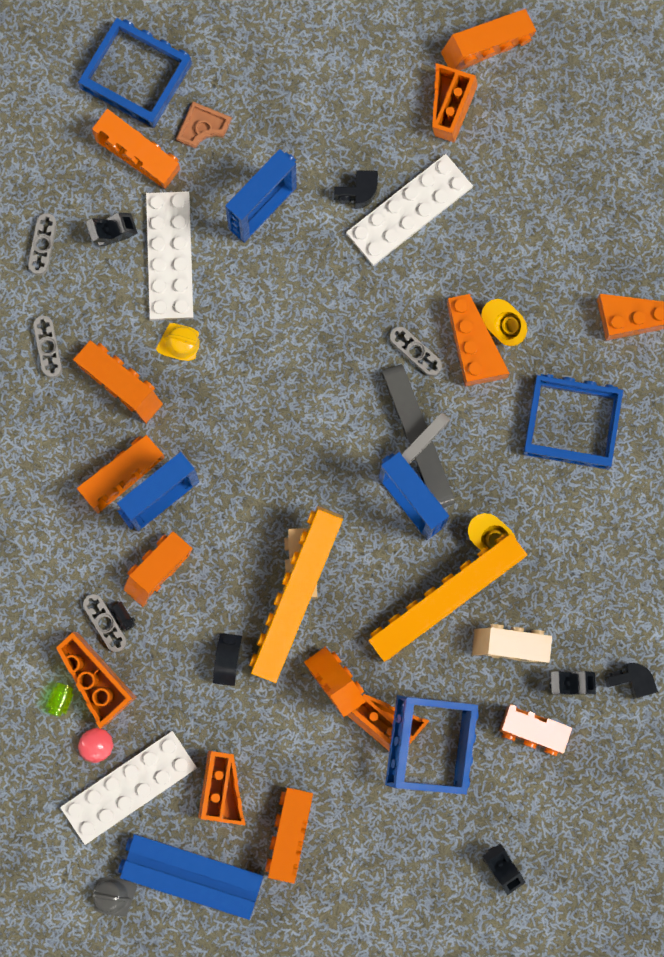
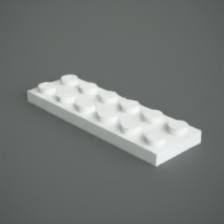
(409, 209)
(169, 256)
(128, 787)

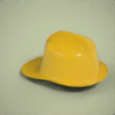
(504, 322)
(179, 342)
(485, 529)

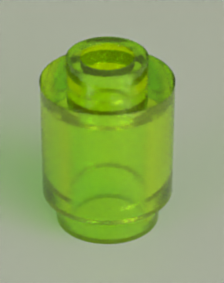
(59, 699)

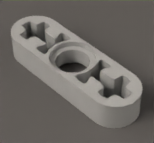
(37, 237)
(50, 330)
(431, 358)
(426, 437)
(119, 634)

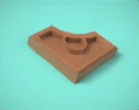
(202, 124)

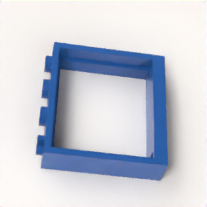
(121, 103)
(262, 195)
(567, 456)
(158, 492)
(412, 495)
(401, 737)

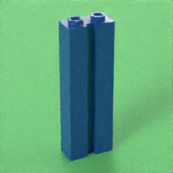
(190, 876)

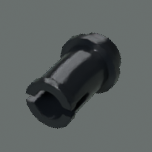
(123, 616)

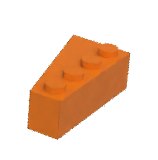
(488, 40)
(135, 149)
(475, 347)
(119, 381)
(120, 473)
(98, 683)
(290, 835)

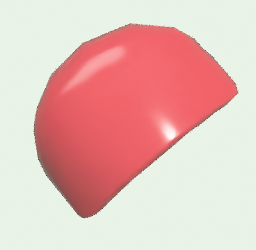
(95, 745)

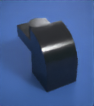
(364, 191)
(111, 230)
(227, 659)
(639, 679)
(573, 683)
(503, 869)

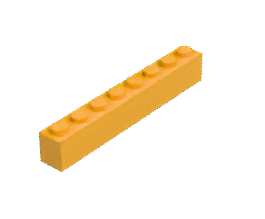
(296, 593)
(448, 597)

